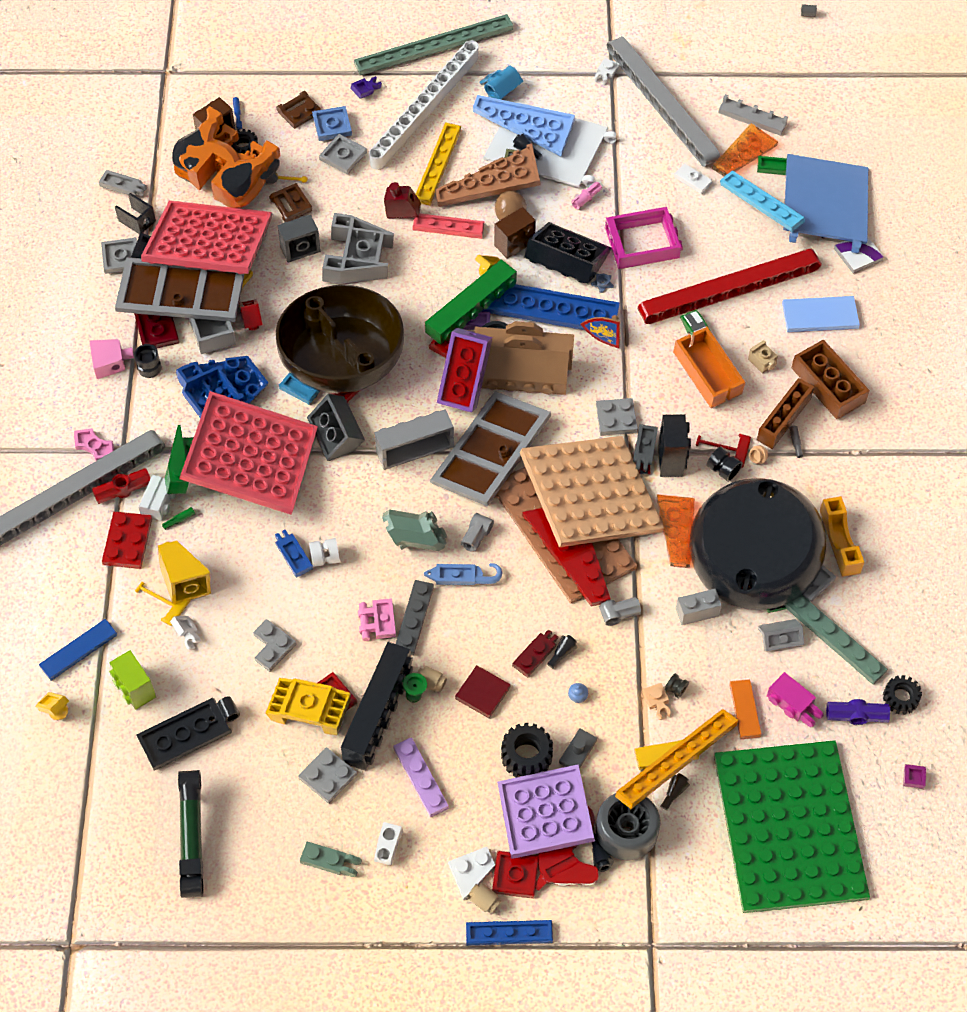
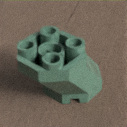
(415, 530)

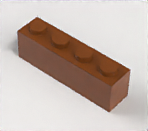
(785, 413)

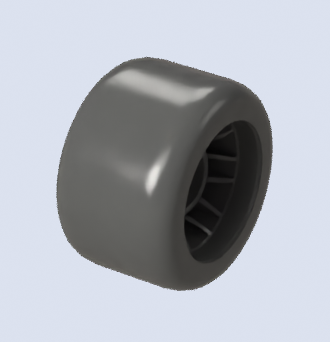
(641, 819)

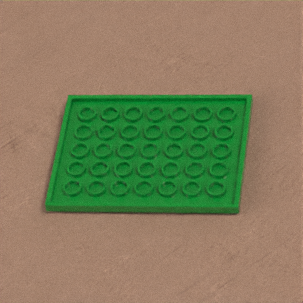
(790, 827)

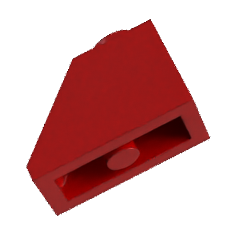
(250, 314)

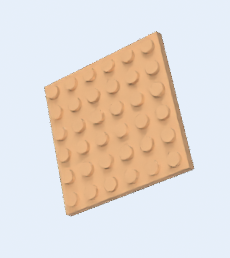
(591, 491)

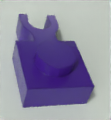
(365, 88)

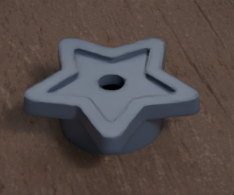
(602, 278)

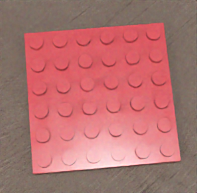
(207, 237)
(249, 453)

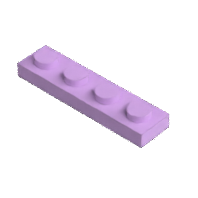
(420, 777)

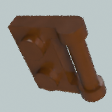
(301, 113)
(295, 199)

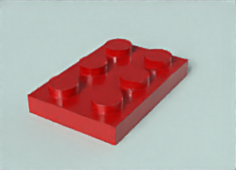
(127, 540)

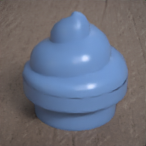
(578, 692)

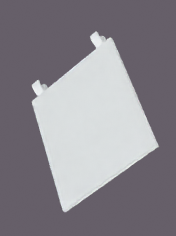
(576, 157)

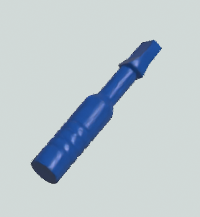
(237, 112)

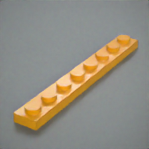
(676, 758)

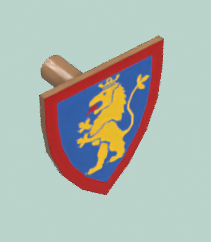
(604, 329)

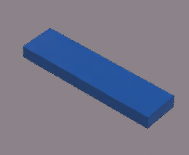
(77, 649)
(509, 932)

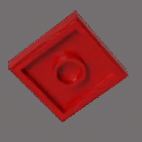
(516, 875)

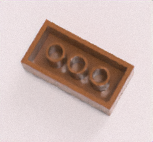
(832, 379)

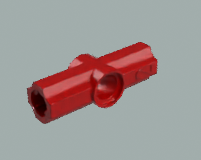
(112, 489)

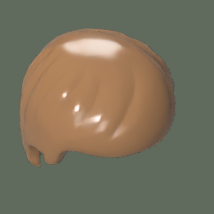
(508, 203)

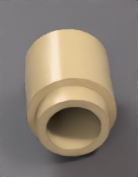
(434, 679)
(484, 898)

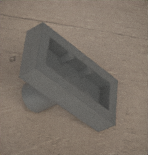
(578, 749)

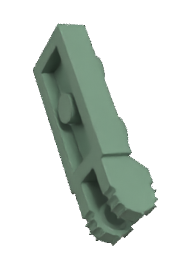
(329, 859)

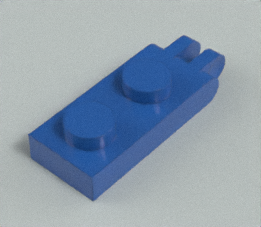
(293, 554)

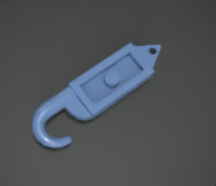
(462, 574)

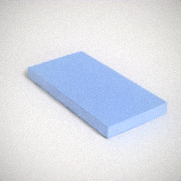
(820, 314)

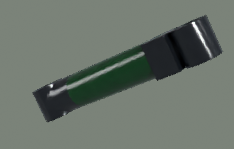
(190, 834)

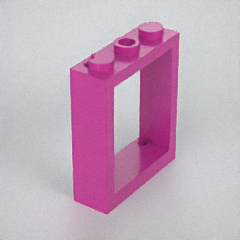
(638, 219)

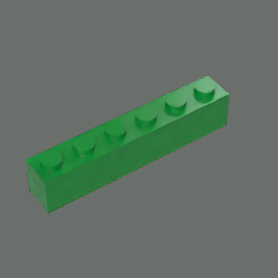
(471, 301)

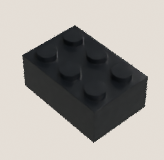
(673, 445)

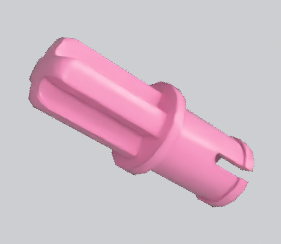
(586, 195)

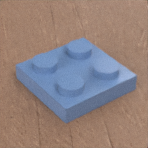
(331, 123)

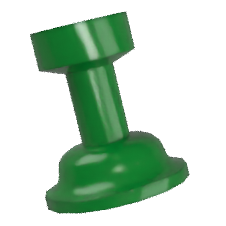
(415, 686)

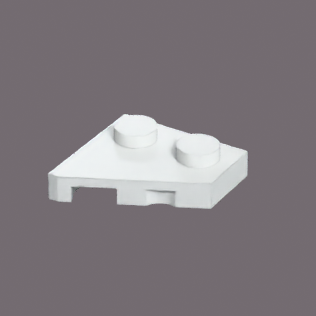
(471, 870)

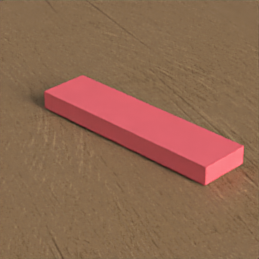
(449, 225)

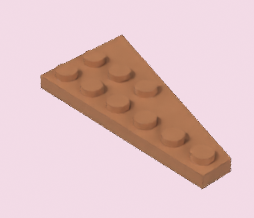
(495, 178)

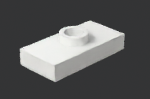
(692, 178)

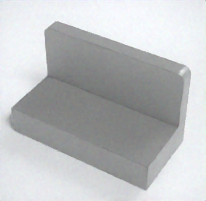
(781, 634)

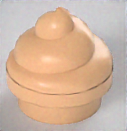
(758, 454)

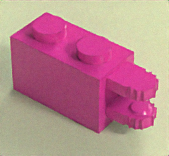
(794, 700)

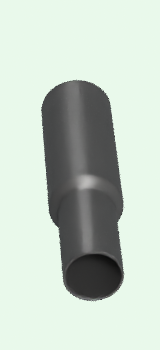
(796, 441)

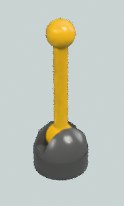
(275, 177)

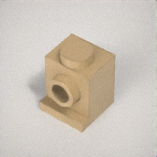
(762, 357)

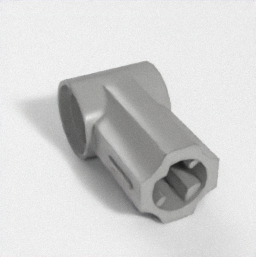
(478, 528)
(614, 611)

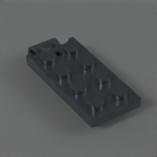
(188, 731)

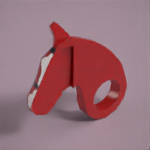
(563, 868)

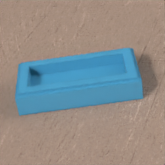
(298, 390)

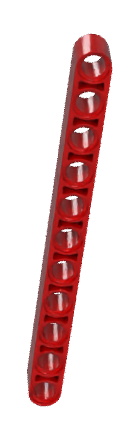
(729, 286)

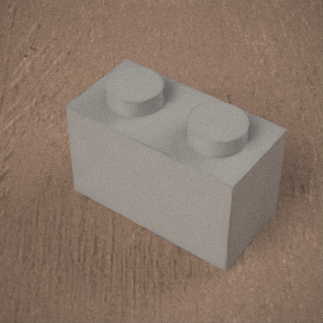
(698, 606)

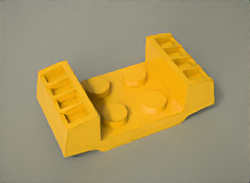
(309, 704)

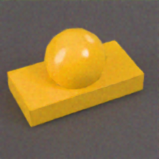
(486, 262)
(54, 705)

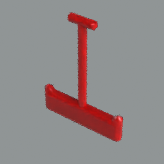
(741, 450)

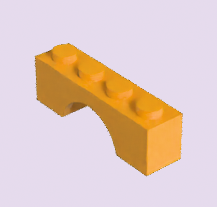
(835, 521)

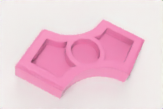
(89, 442)

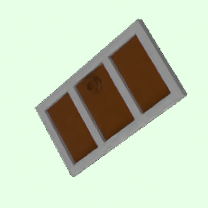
(178, 291)
(490, 448)

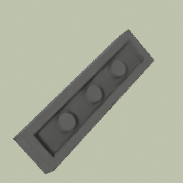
(415, 615)

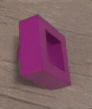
(914, 776)

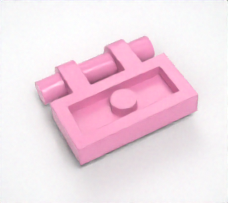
(383, 618)

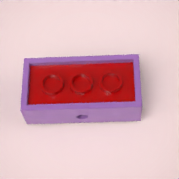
(464, 370)

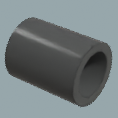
(808, 10)

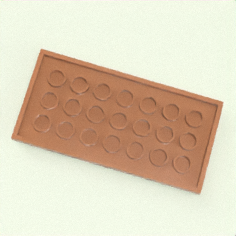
(520, 496)

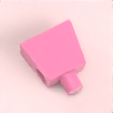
(109, 357)

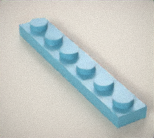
(762, 201)

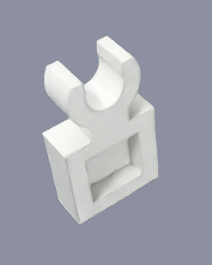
(606, 69)

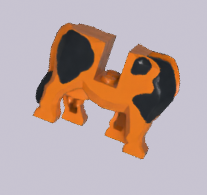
(238, 174)

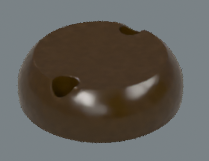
(340, 338)

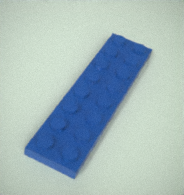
(551, 306)

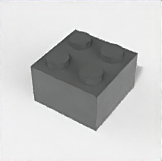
(299, 238)

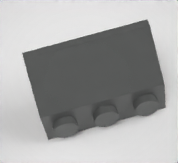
(337, 427)

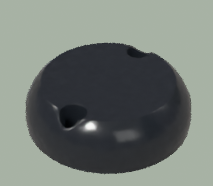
(757, 542)

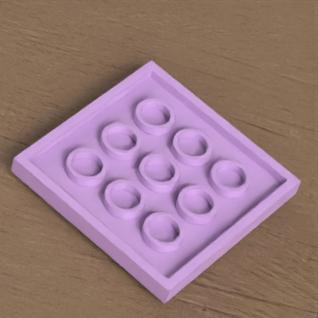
(545, 811)

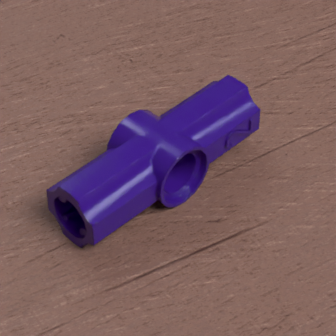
(857, 712)

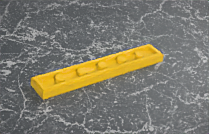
(438, 163)

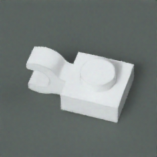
(185, 627)

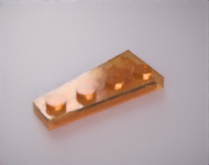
(745, 149)
(677, 520)

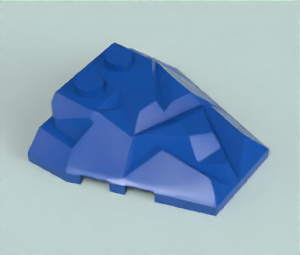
(232, 378)

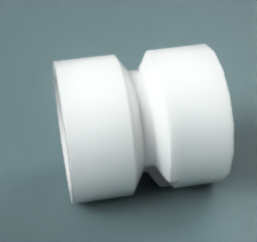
(317, 553)

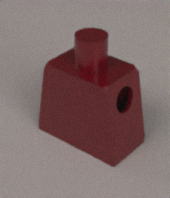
(401, 202)

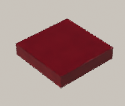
(482, 691)

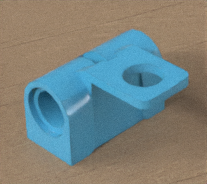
(501, 82)

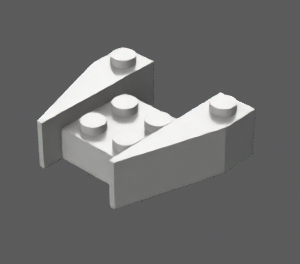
(361, 251)

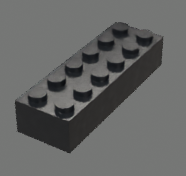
(376, 706)

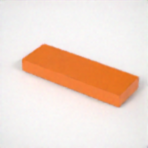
(745, 709)

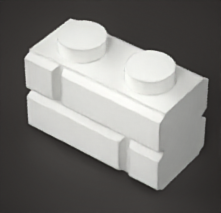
(155, 499)

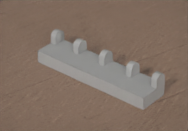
(753, 115)

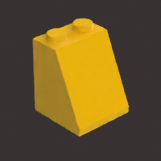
(182, 573)

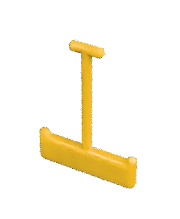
(176, 609)

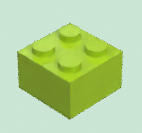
(131, 680)

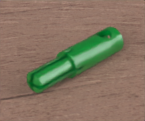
(179, 518)

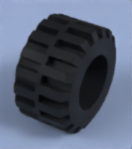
(526, 736)

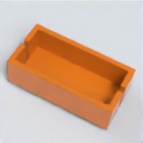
(709, 367)

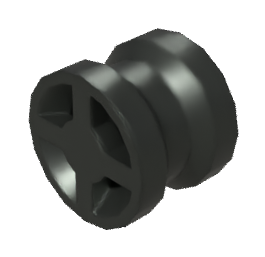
(676, 685)

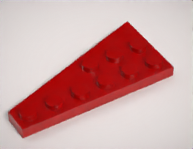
(577, 560)

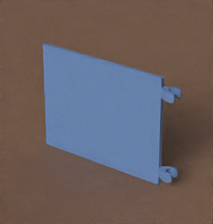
(829, 198)

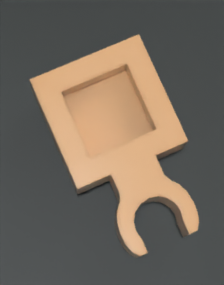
(657, 698)

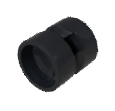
(147, 360)
(726, 465)

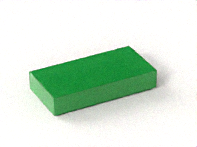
(771, 165)

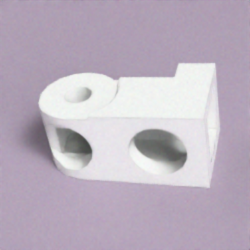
(387, 843)

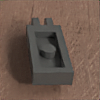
(645, 446)

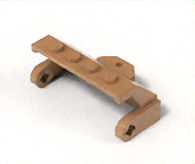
(527, 359)

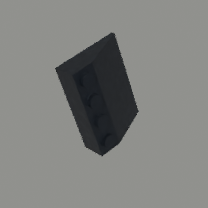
(566, 252)

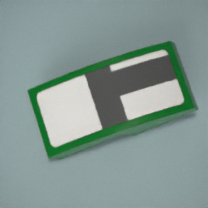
(693, 321)

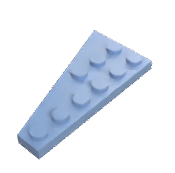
(540, 125)

